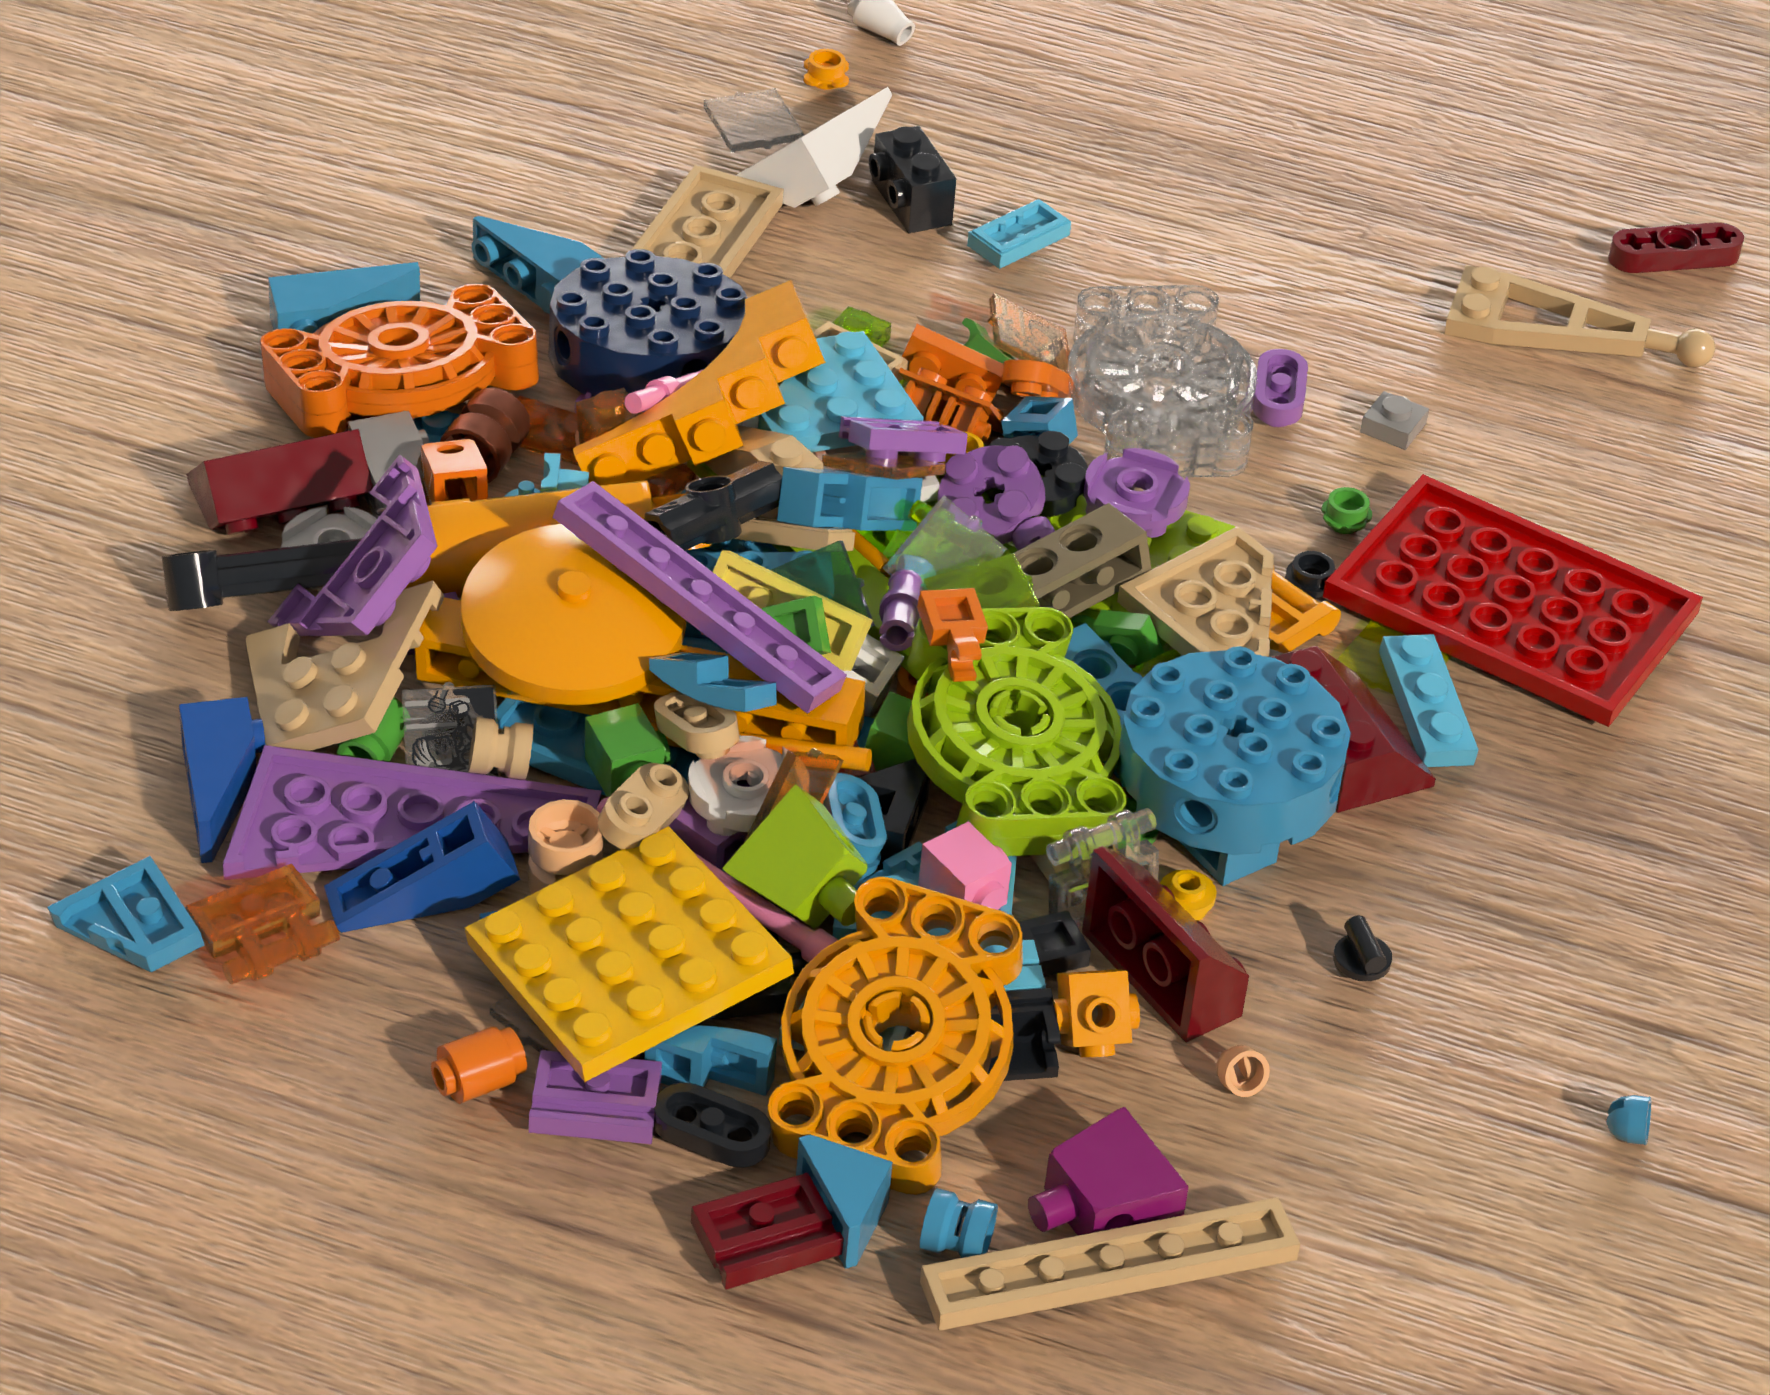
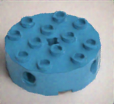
(1233, 750)

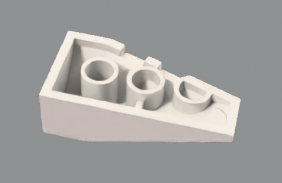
(822, 157)

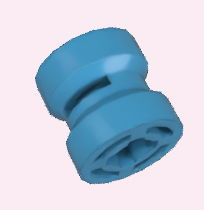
(945, 1220)

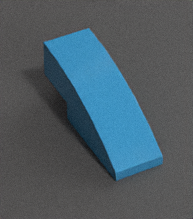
(847, 500)

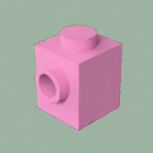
(966, 867)

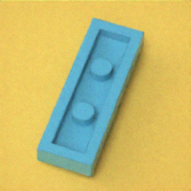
(1428, 700)

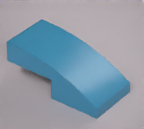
(708, 681)
(717, 1054)

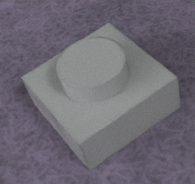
(1394, 420)

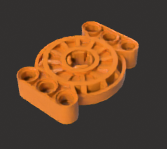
(399, 359)

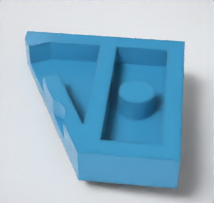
(131, 917)

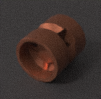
(496, 425)

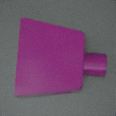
(1108, 1180)

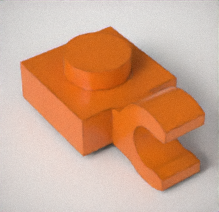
(958, 622)

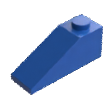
(219, 765)
(427, 874)

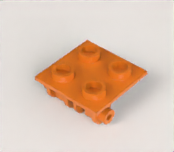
(962, 410)

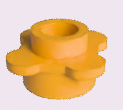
(826, 69)

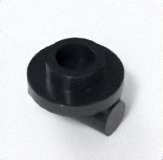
(1361, 953)

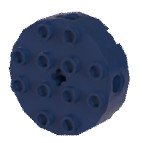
(640, 320)

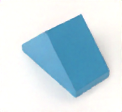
(852, 1187)

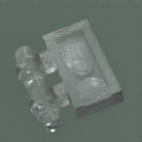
(1123, 831)

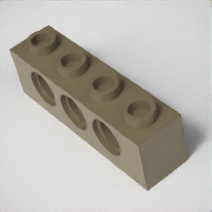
(1086, 560)

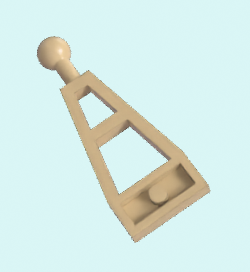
(1483, 296)

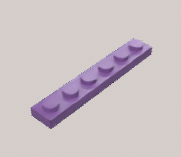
(699, 596)

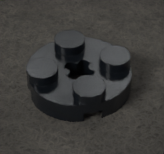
(1059, 465)

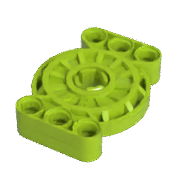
(1022, 737)

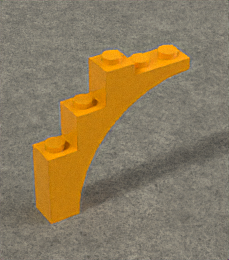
(704, 413)

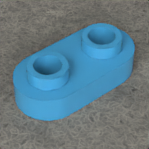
(858, 814)

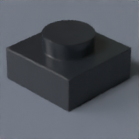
(1057, 942)

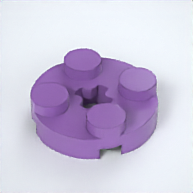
(999, 468)
(1114, 483)

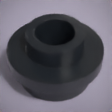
(1310, 571)

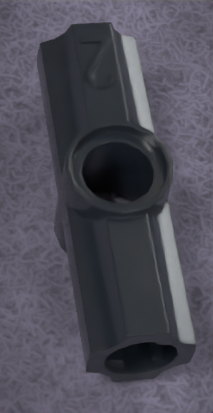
(718, 506)

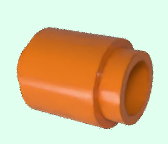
(478, 1063)

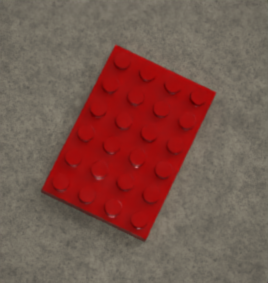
(1514, 599)

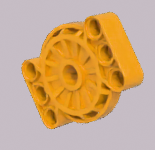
(907, 978)

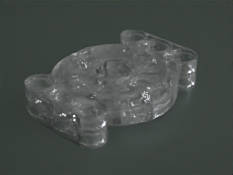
(1163, 376)

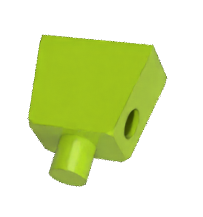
(801, 861)

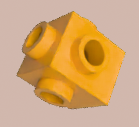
(1115, 1005)

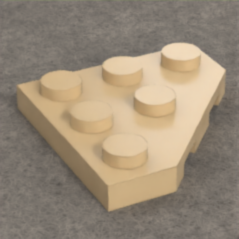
(1209, 596)

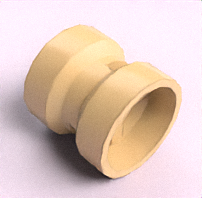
(500, 748)

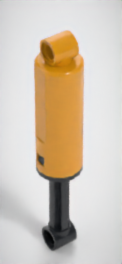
(461, 529)

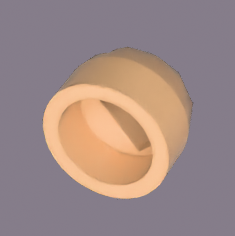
(1252, 1066)

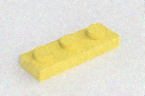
(766, 588)

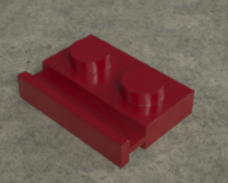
(766, 1230)

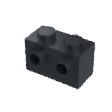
(913, 179)

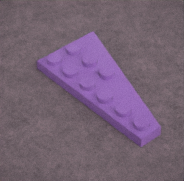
(348, 809)

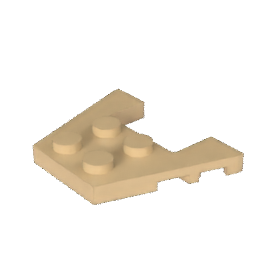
(338, 692)

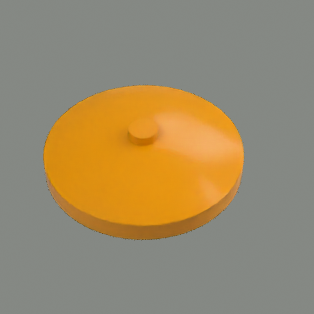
(563, 620)

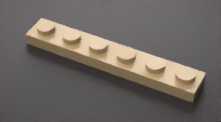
(1108, 1263)

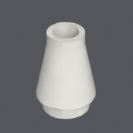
(882, 18)

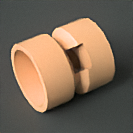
(562, 841)

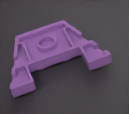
(376, 570)

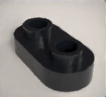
(716, 1125)

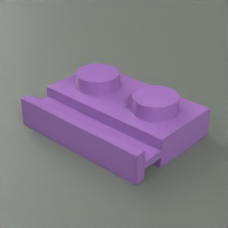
(888, 436)
(607, 1107)

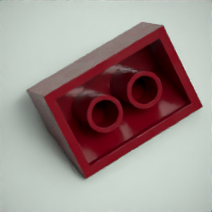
(281, 481)
(1378, 756)
(1161, 947)

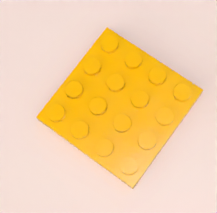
(628, 952)

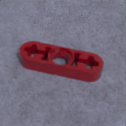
(1701, 244)

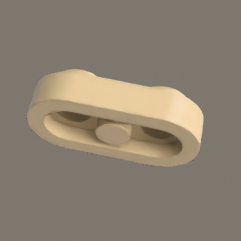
(696, 725)
(643, 805)

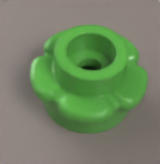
(1347, 510)

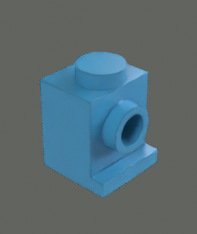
(1040, 415)

